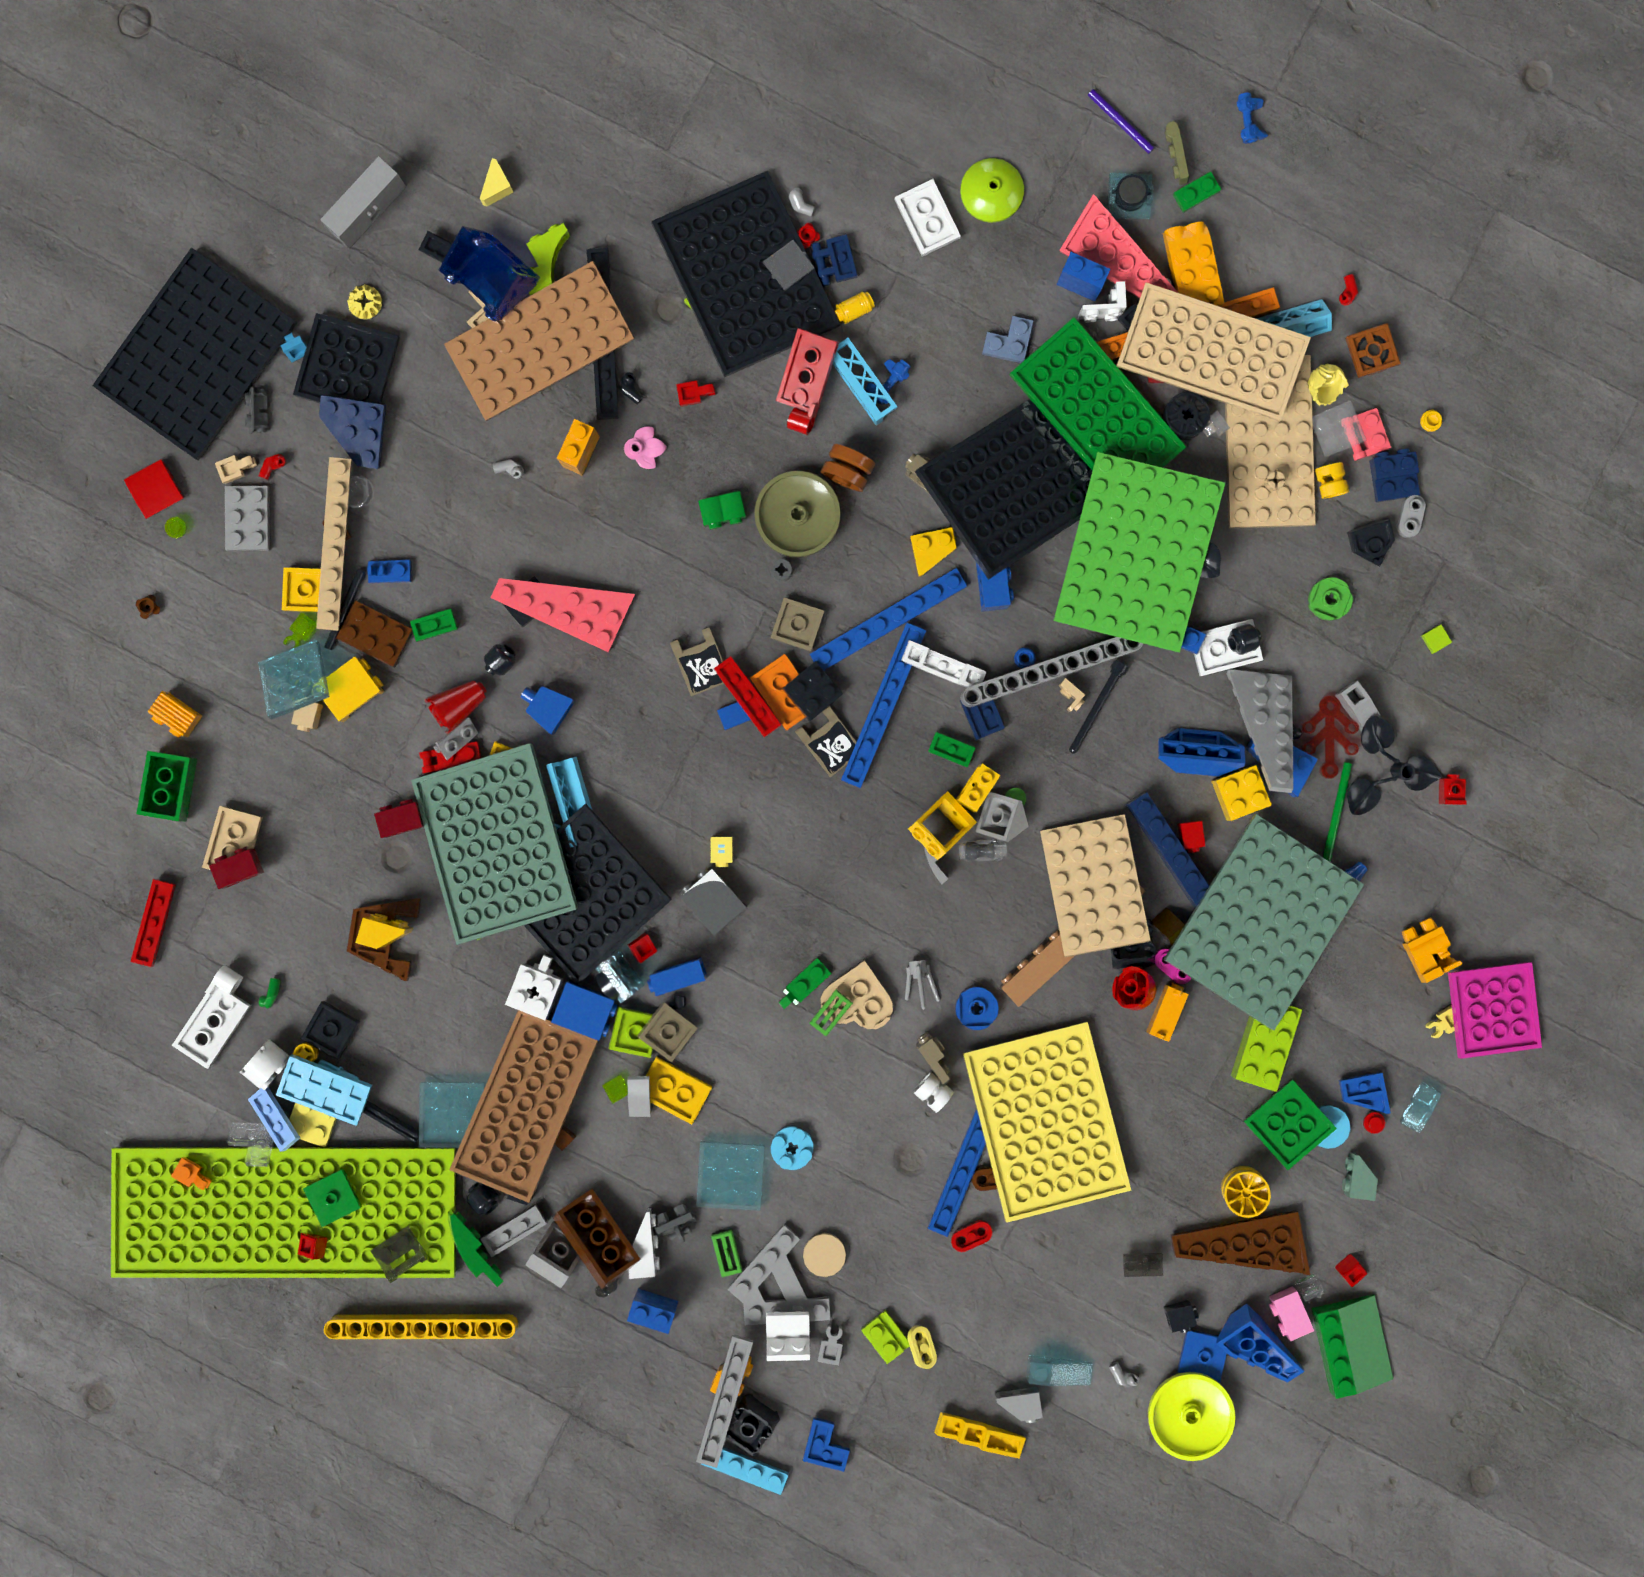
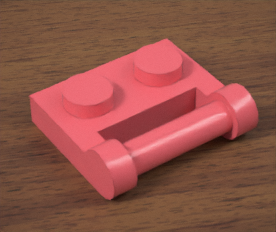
(1375, 434)

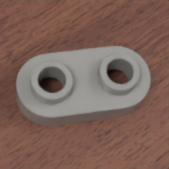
(1411, 515)

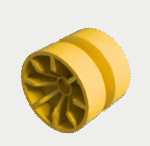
(1245, 1191)

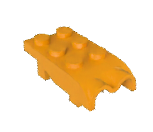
(1193, 262)

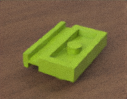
(885, 1336)

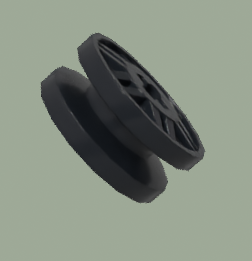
(1198, 415)

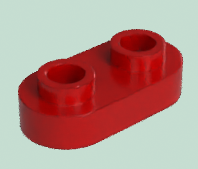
(972, 1238)

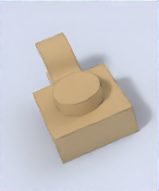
(232, 468)

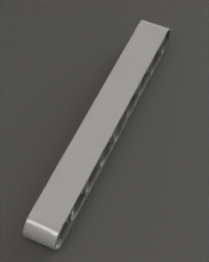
(1042, 674)

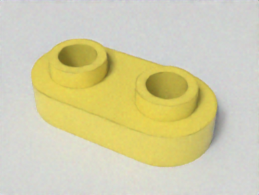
(922, 1345)

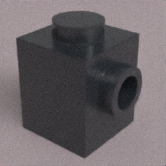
(1181, 1316)

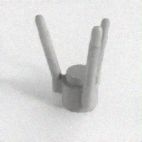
(918, 970)

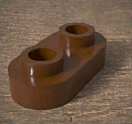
(989, 1184)

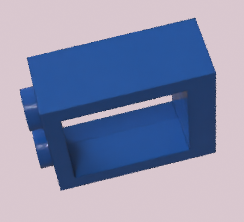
(677, 977)

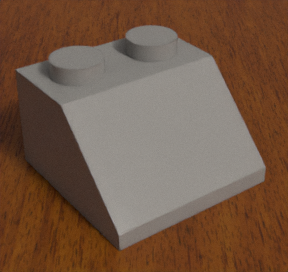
(554, 1257)

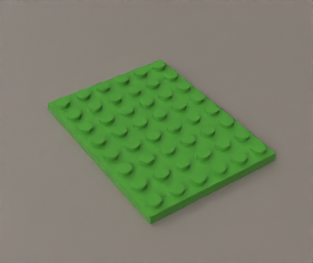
(1139, 551)

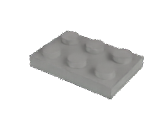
(247, 518)

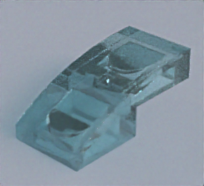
(1421, 1107)

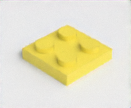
(312, 1125)

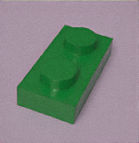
(1197, 192)
(434, 625)
(951, 749)

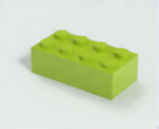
(1265, 1051)

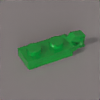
(805, 983)

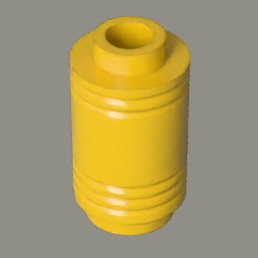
(854, 307)

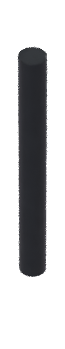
(345, 607)

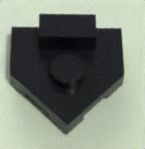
(1372, 540)

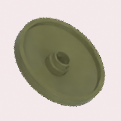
(797, 514)

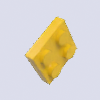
(300, 589)

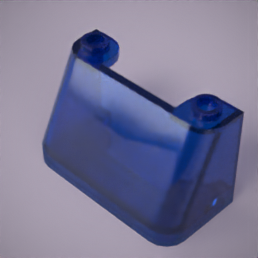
(488, 271)

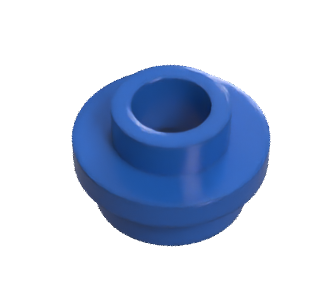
(1024, 651)

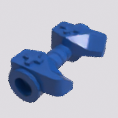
(1246, 105)
(898, 372)

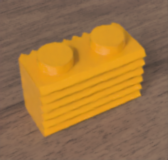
(175, 714)

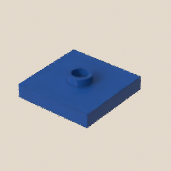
(1202, 1355)

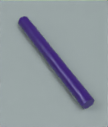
(1114, 115)

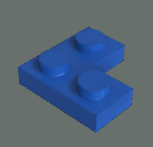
(820, 1450)

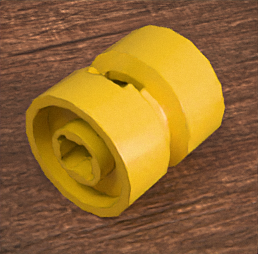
(1332, 488)

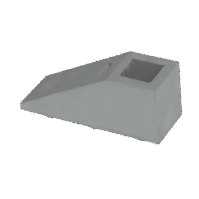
(1357, 703)

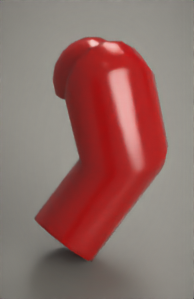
(1350, 292)
(271, 463)

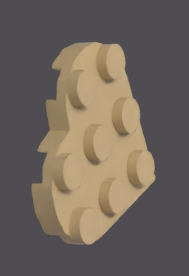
(870, 1000)

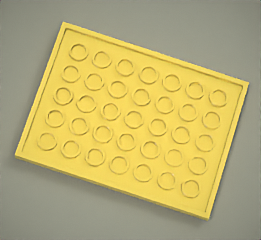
(1046, 1122)

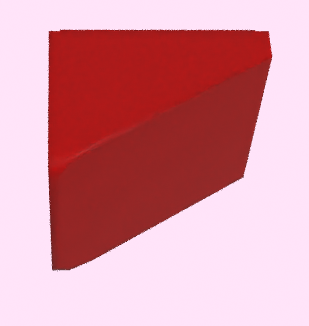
(312, 1246)
(1351, 1270)

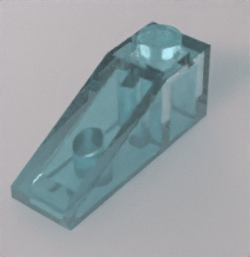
(1058, 1371)

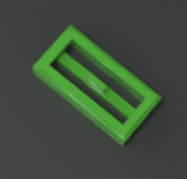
(841, 998)
(723, 1235)

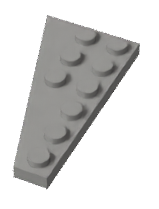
(1267, 714)

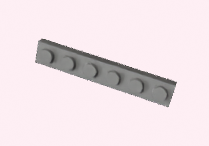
(724, 1401)

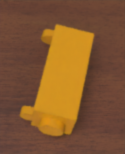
(1167, 1012)

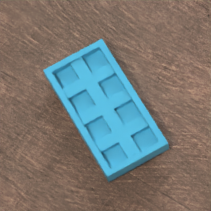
(324, 1090)

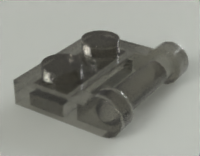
(396, 1247)

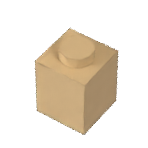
(307, 717)

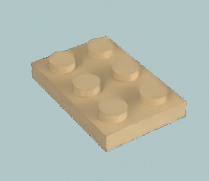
(231, 832)

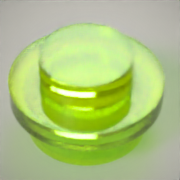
(175, 527)

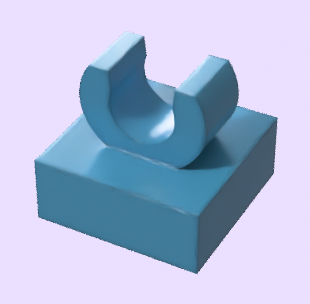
(294, 347)

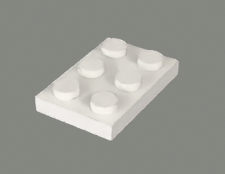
(927, 217)
(1216, 654)

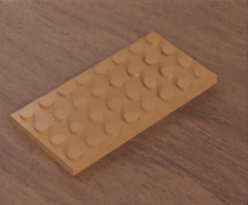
(539, 341)
(524, 1106)

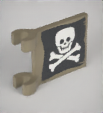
(699, 663)
(830, 743)

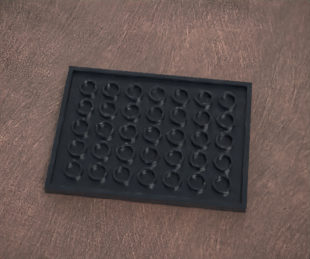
(719, 260)
(1009, 487)

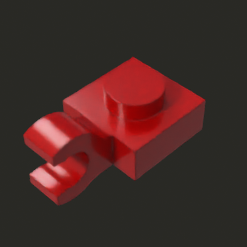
(691, 393)

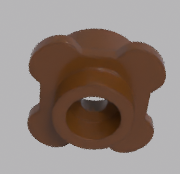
(142, 603)

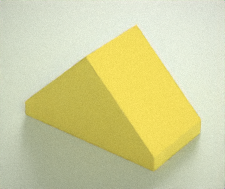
(495, 185)

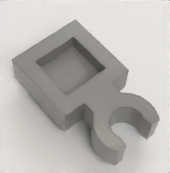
(830, 1348)

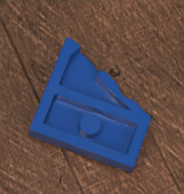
(1366, 1091)

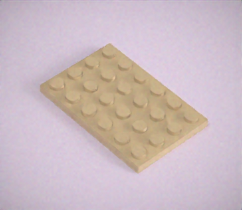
(1095, 886)

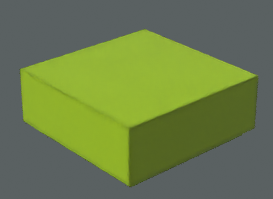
(1436, 639)

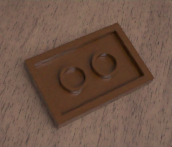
(374, 634)

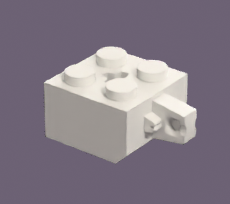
(547, 986)

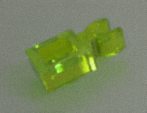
(302, 628)

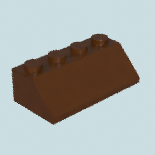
(596, 1238)

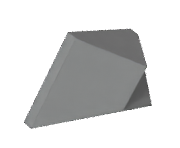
(1002, 817)

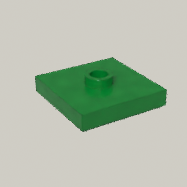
(332, 1197)

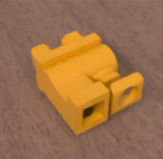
(1422, 947)

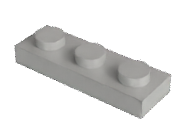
(514, 1230)

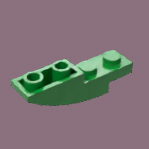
(466, 1243)

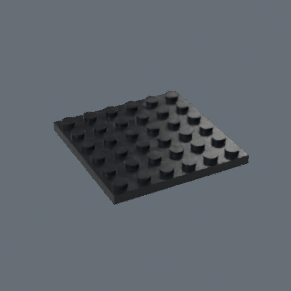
(611, 895)

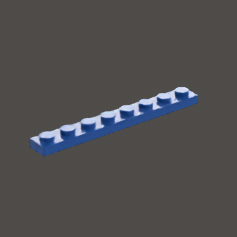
(889, 619)
(881, 709)

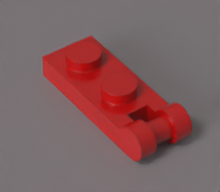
(466, 754)

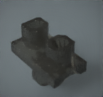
(1143, 1265)

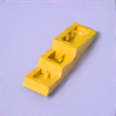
(980, 1435)

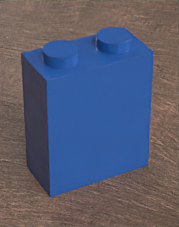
(1083, 276)
(584, 1011)
(652, 1311)

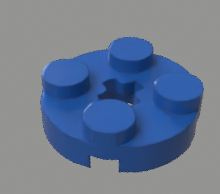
(968, 1017)

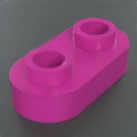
(1168, 969)

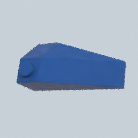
(1252, 1340)

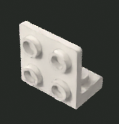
(1110, 311)
(787, 1336)

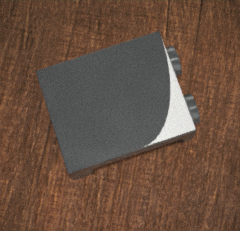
(712, 901)

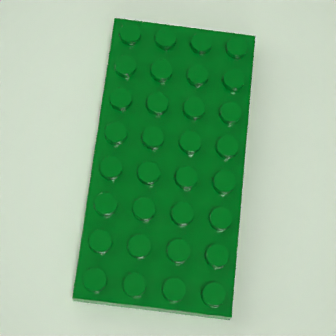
(1093, 401)

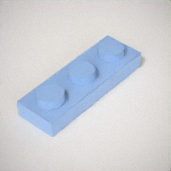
(274, 1119)

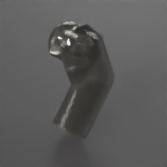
(607, 1290)

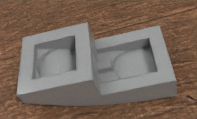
(935, 869)
(639, 1096)

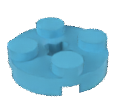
(797, 1137)

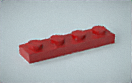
(747, 697)
(153, 923)

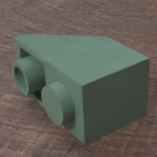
(1359, 1181)

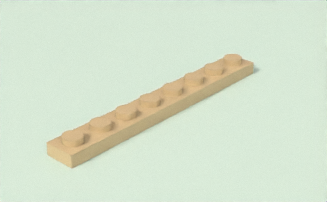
(334, 543)

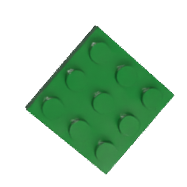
(1290, 1124)

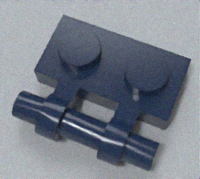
(841, 259)

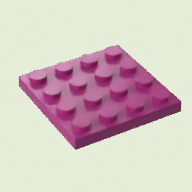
(1494, 1010)

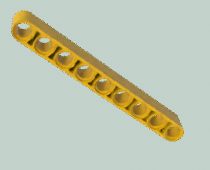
(411, 1330)

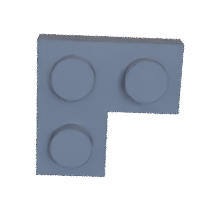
(1012, 346)

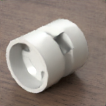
(932, 1091)

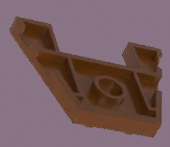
(381, 956)

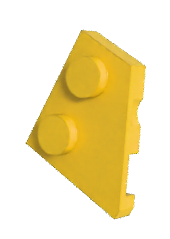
(931, 548)

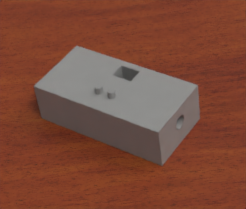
(363, 202)

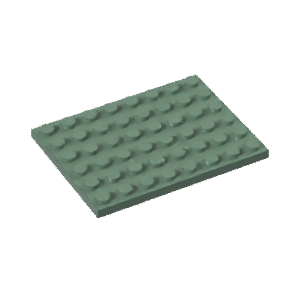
(494, 844)
(1264, 922)

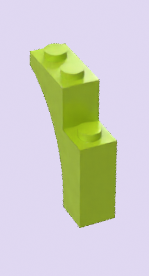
(545, 252)

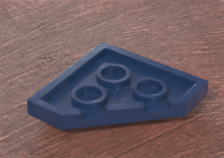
(356, 427)

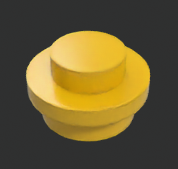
(1431, 420)

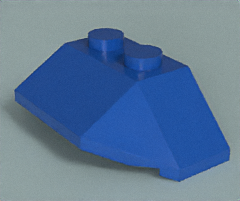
(1200, 752)

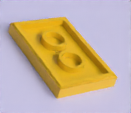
(676, 1090)

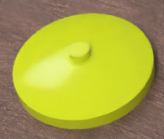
(1191, 1416)

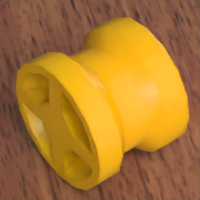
(301, 1051)

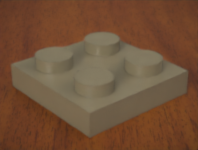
(797, 624)
(667, 1032)

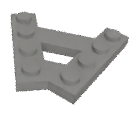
(774, 1259)

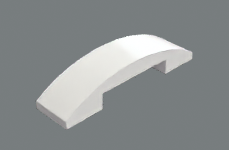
(942, 666)

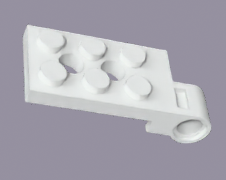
(220, 1002)

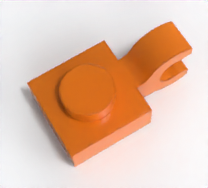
(189, 1172)

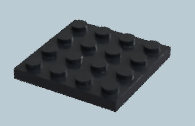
(345, 361)

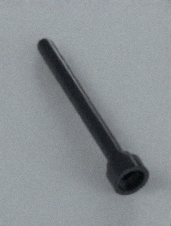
(1117, 670)

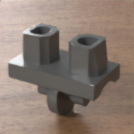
(684, 1218)

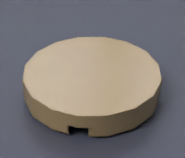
(824, 1254)

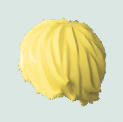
(1326, 384)

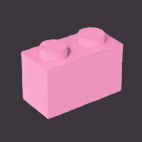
(1291, 1314)

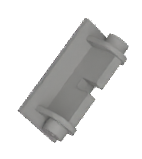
(456, 739)

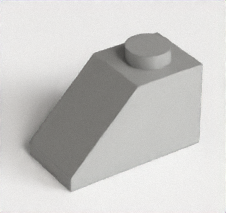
(1021, 1403)

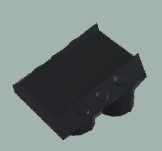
(1136, 954)
(751, 1424)

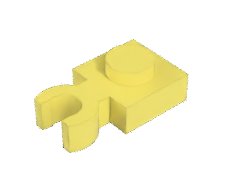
(1444, 1022)

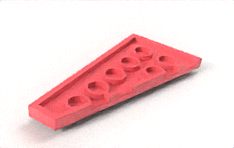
(1108, 244)
(580, 612)

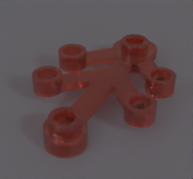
(1329, 733)

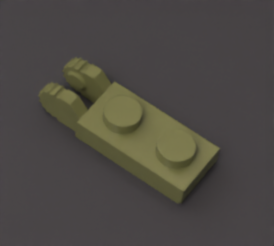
(1177, 152)

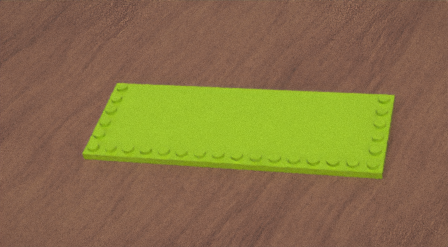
(255, 1214)

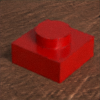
(642, 948)

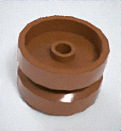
(848, 467)

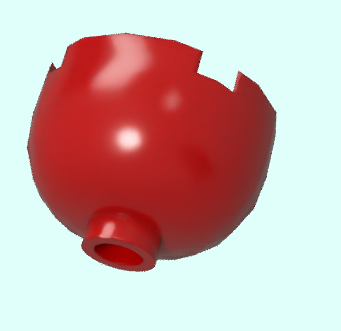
(1134, 988)

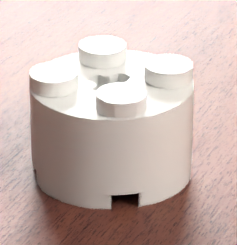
(264, 1063)

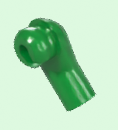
(273, 990)

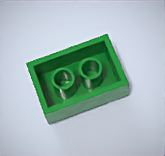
(166, 786)

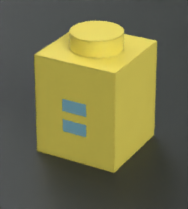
(721, 851)

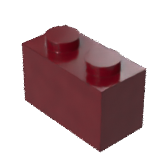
(398, 819)
(235, 869)

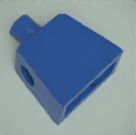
(547, 707)

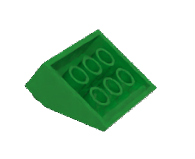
(1352, 1345)

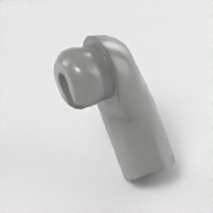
(509, 466)

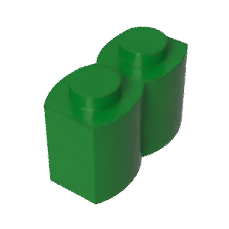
(722, 510)

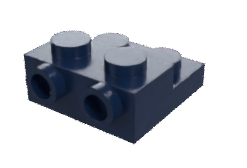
(1395, 475)

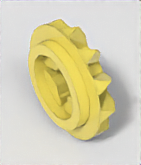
(371, 309)

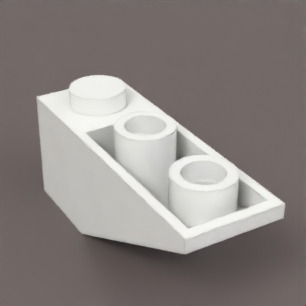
(645, 1246)

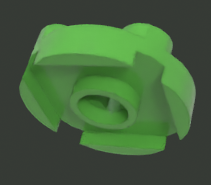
(1341, 594)

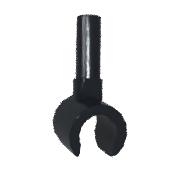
(679, 1002)

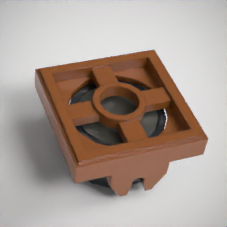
(1371, 351)

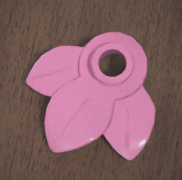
(648, 448)

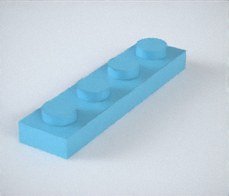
(751, 1471)

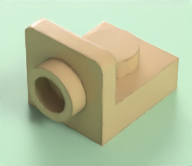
(1069, 691)

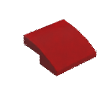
(153, 488)

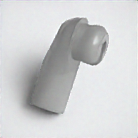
(798, 203)
(1123, 1378)

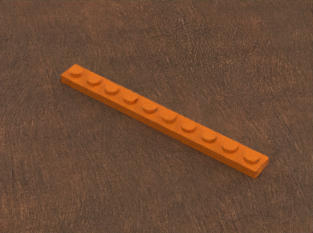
(1249, 305)

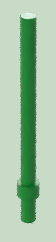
(1336, 815)

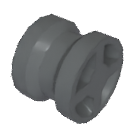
(781, 574)

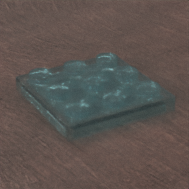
(293, 679)
(446, 1112)
(730, 1175)

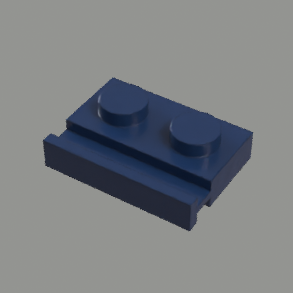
(983, 718)

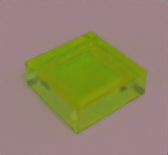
(616, 1088)

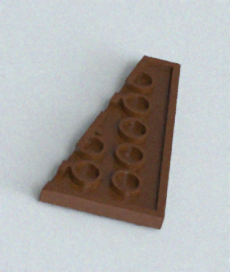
(1259, 1243)

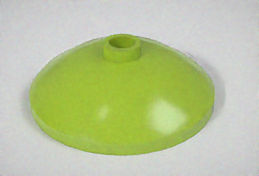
(988, 203)

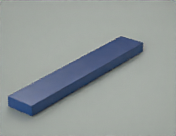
(958, 1178)

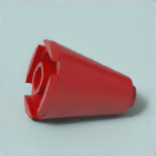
(456, 704)

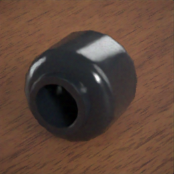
(1244, 639)
(499, 659)
(482, 1198)

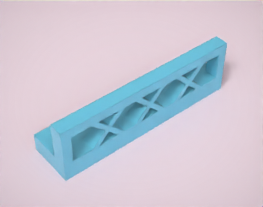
(1308, 324)
(858, 389)
(573, 786)

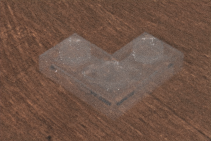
(256, 1138)

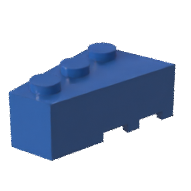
(1302, 767)

